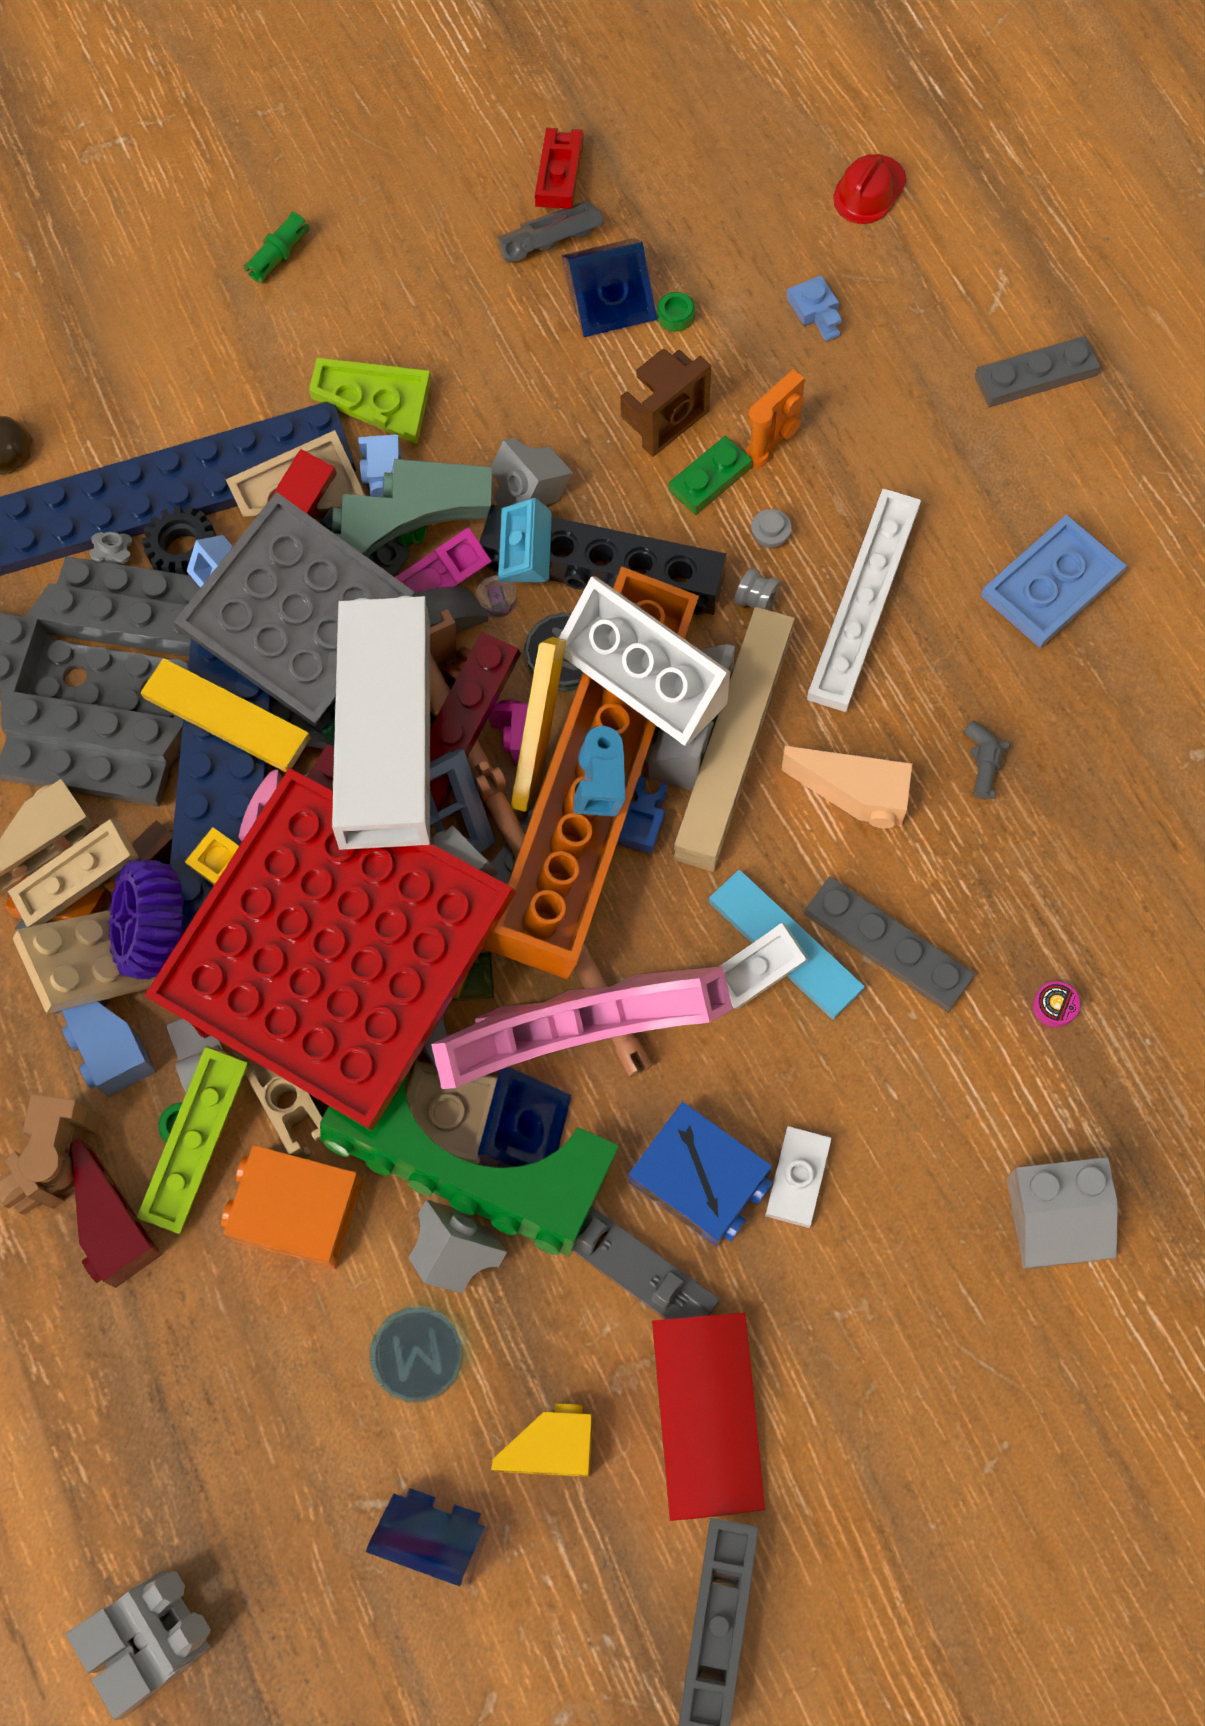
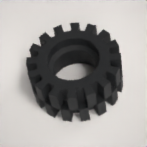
(170, 528)

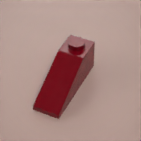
(107, 1225)

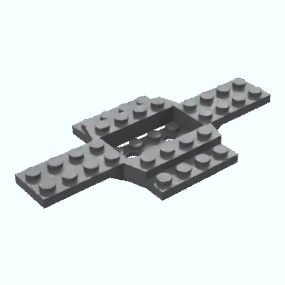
(102, 732)

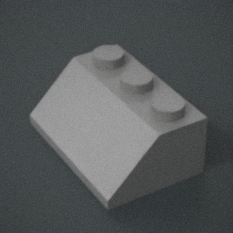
(673, 761)

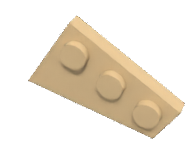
(256, 485)

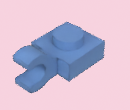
(816, 303)

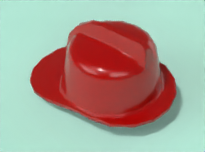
(869, 188)

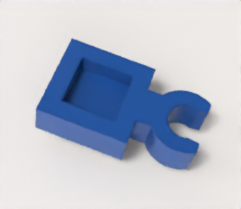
(643, 818)

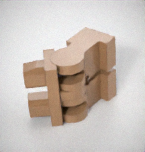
(46, 1163)

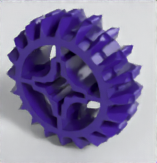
(145, 918)

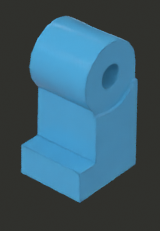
(604, 774)

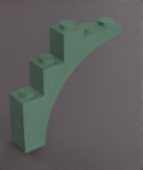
(419, 497)

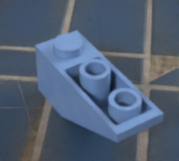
(109, 1047)

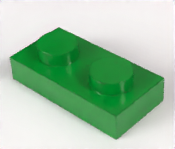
(710, 475)

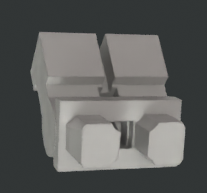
(162, 1631)

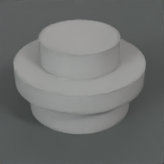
(771, 528)

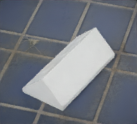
(644, 662)

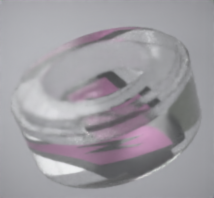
(496, 597)

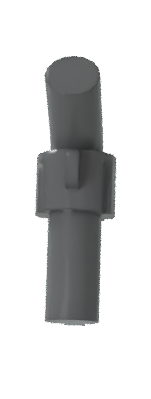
(988, 758)

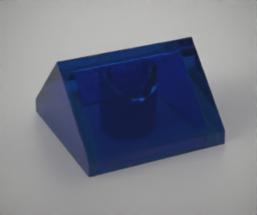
(522, 1121)

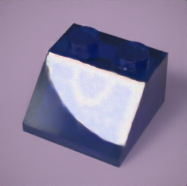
(610, 286)
(429, 1538)

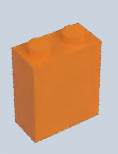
(292, 1206)

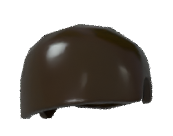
(13, 444)

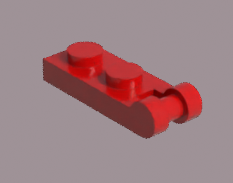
(558, 168)

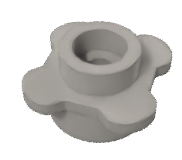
(111, 548)

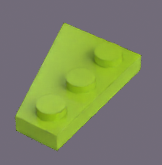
(375, 394)

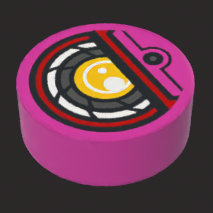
(1056, 1004)

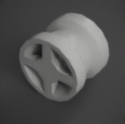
(757, 590)

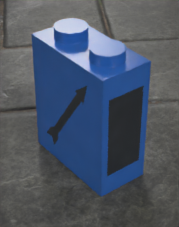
(701, 1175)

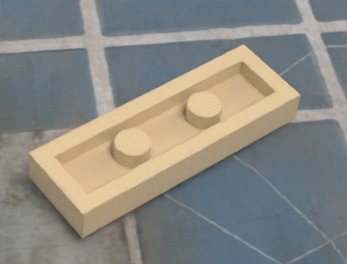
(73, 873)

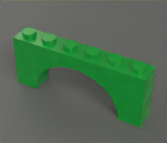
(536, 1200)

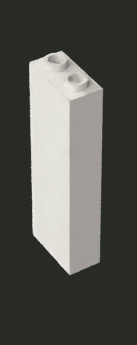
(382, 724)

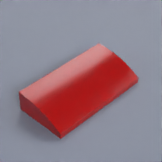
(707, 1416)

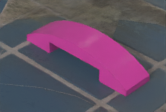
(446, 564)

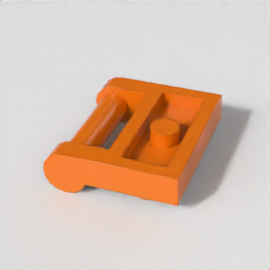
(775, 417)

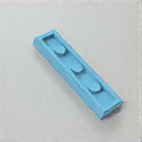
(756, 914)

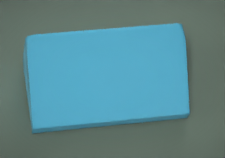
(525, 542)

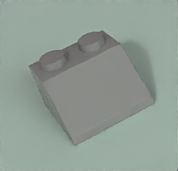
(1064, 1212)

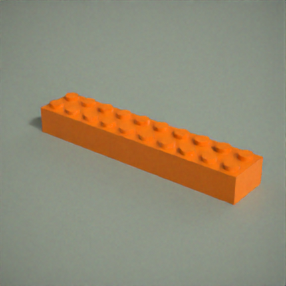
(569, 853)

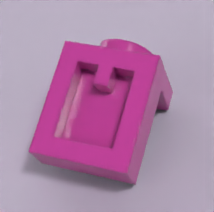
(511, 717)

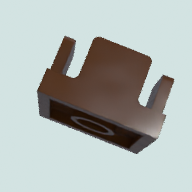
(677, 399)

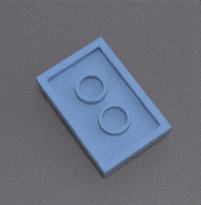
(1053, 581)

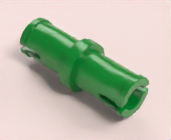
(276, 247)

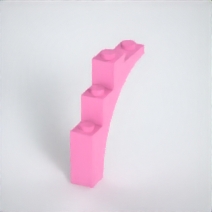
(578, 1018)

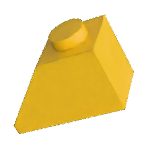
(551, 1445)

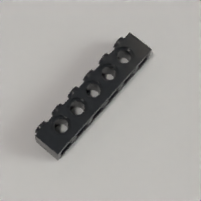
(591, 544)

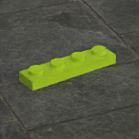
(193, 1139)

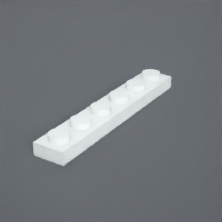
(863, 600)

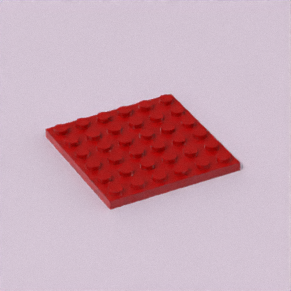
(329, 954)

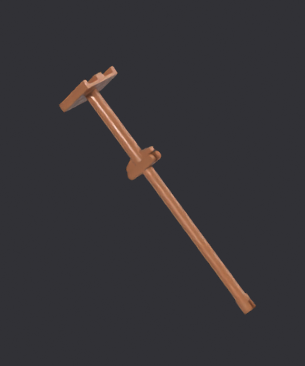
(492, 791)

